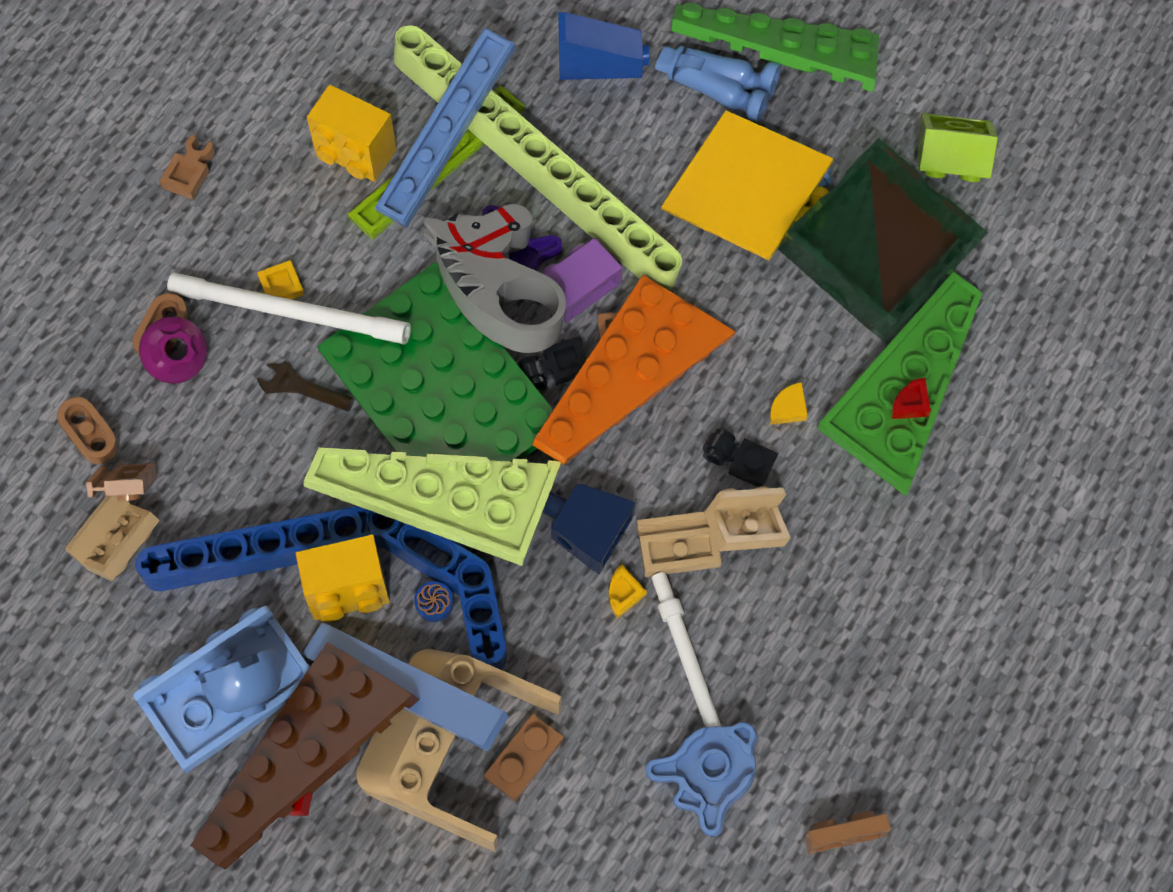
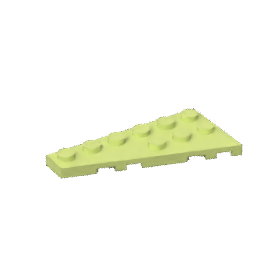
(453, 496)

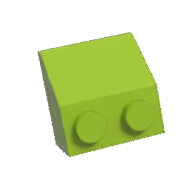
(956, 147)

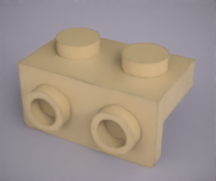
(747, 519)
(111, 537)

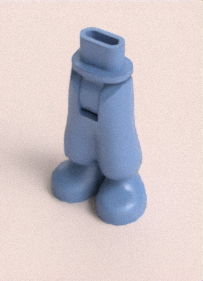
(722, 78)

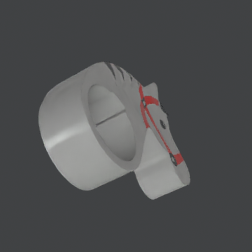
(481, 276)

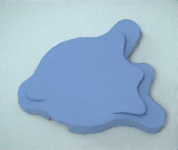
(712, 772)

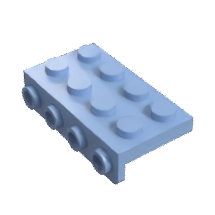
(180, 708)

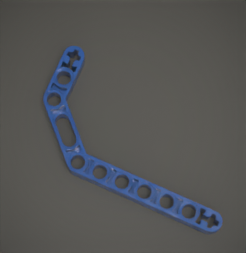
(327, 526)

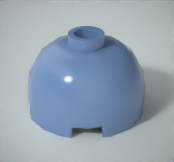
(243, 683)

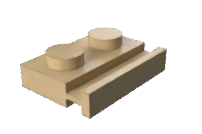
(677, 544)

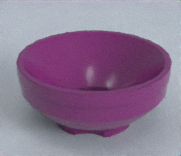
(153, 353)

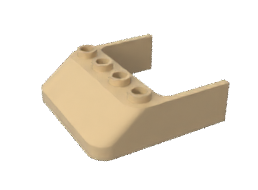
(410, 752)

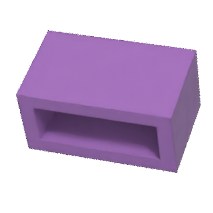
(585, 276)

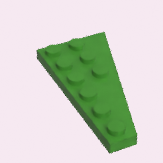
(786, 41)
(922, 349)

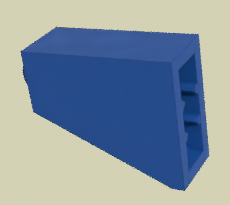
(599, 49)

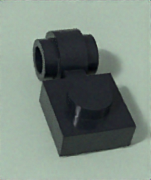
(561, 362)
(749, 462)

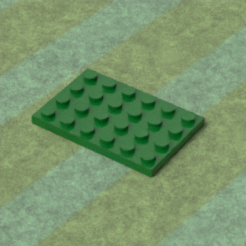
(442, 388)

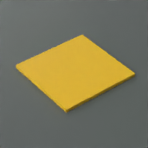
(747, 184)

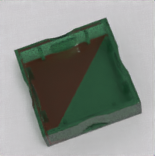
(881, 241)

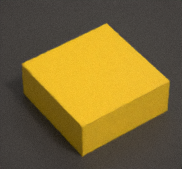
(281, 281)

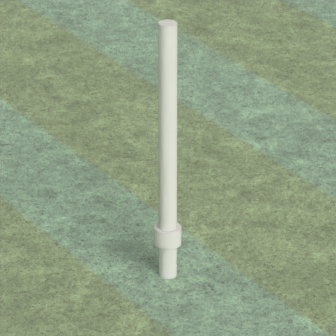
(672, 612)

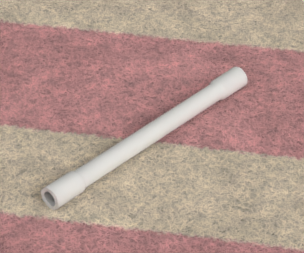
(377, 327)

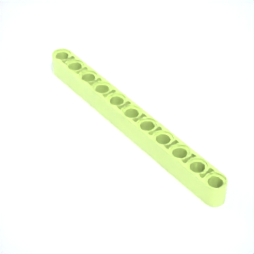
(518, 140)

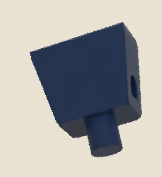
(589, 523)

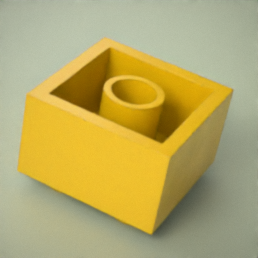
(351, 133)
(342, 578)

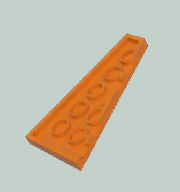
(636, 359)

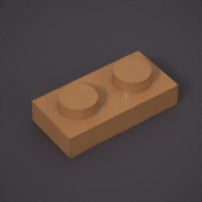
(523, 758)
(862, 828)

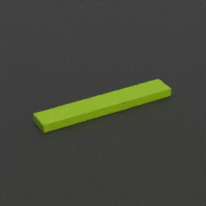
(374, 223)

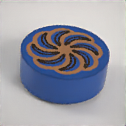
(434, 601)

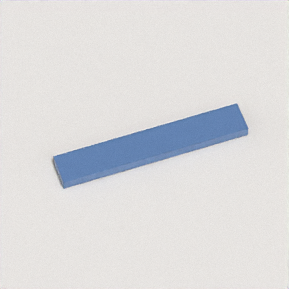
(445, 127)
(439, 701)

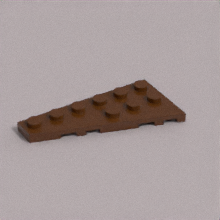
(307, 743)

